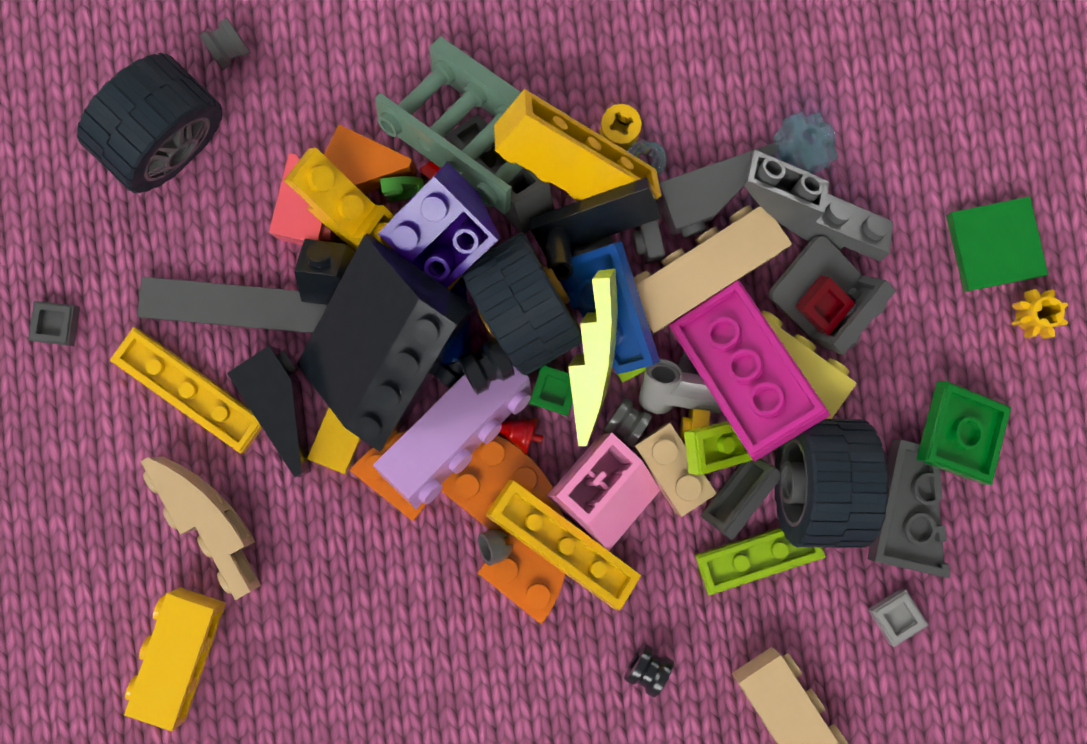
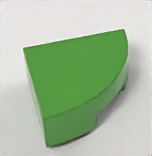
(401, 187)

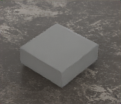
(897, 617)

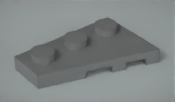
(912, 524)

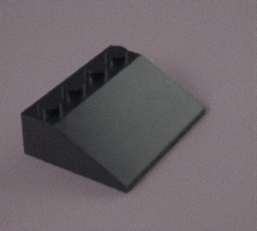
(381, 341)

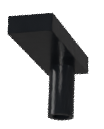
(592, 220)

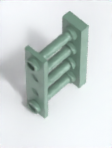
(479, 89)

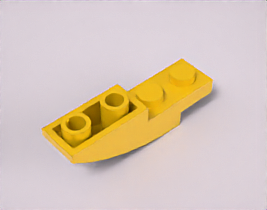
(336, 199)

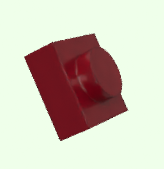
(825, 305)

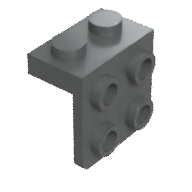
(824, 259)

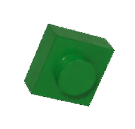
(552, 391)

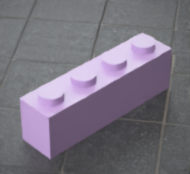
(448, 436)

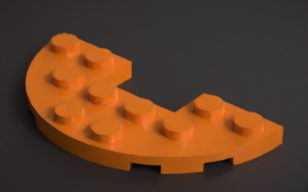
(524, 575)

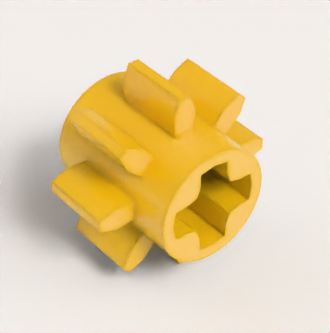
(1052, 314)

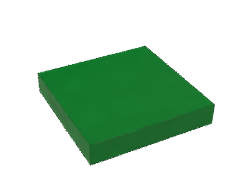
(996, 244)
(963, 433)

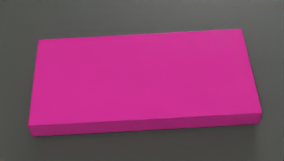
(748, 371)

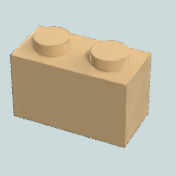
(667, 463)

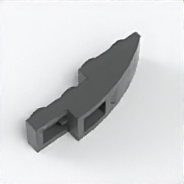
(805, 207)

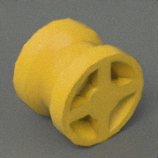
(620, 134)

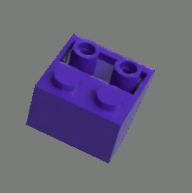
(442, 227)

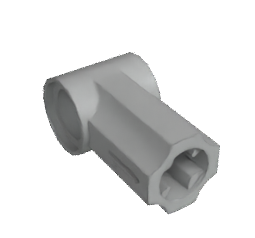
(667, 386)

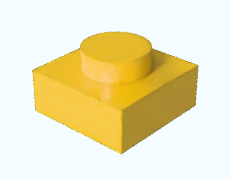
(695, 419)

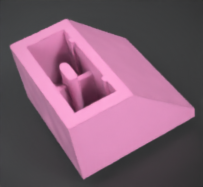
(605, 490)

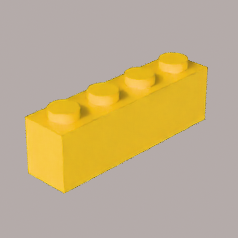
(565, 150)

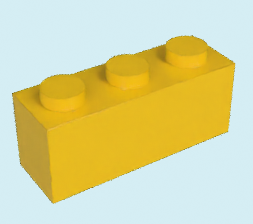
(173, 658)

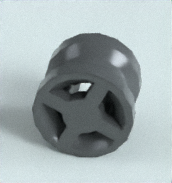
(224, 43)
(627, 422)

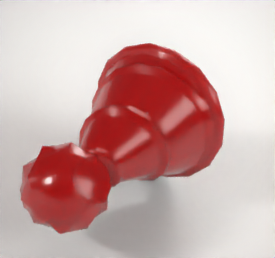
(522, 433)

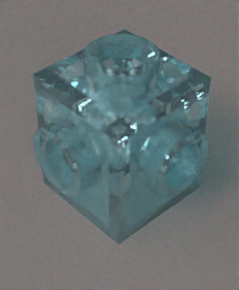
(806, 142)

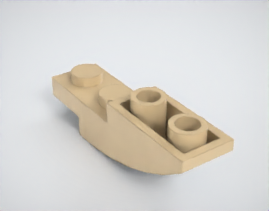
(197, 506)

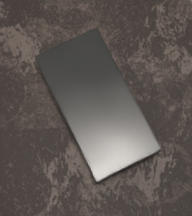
(741, 497)

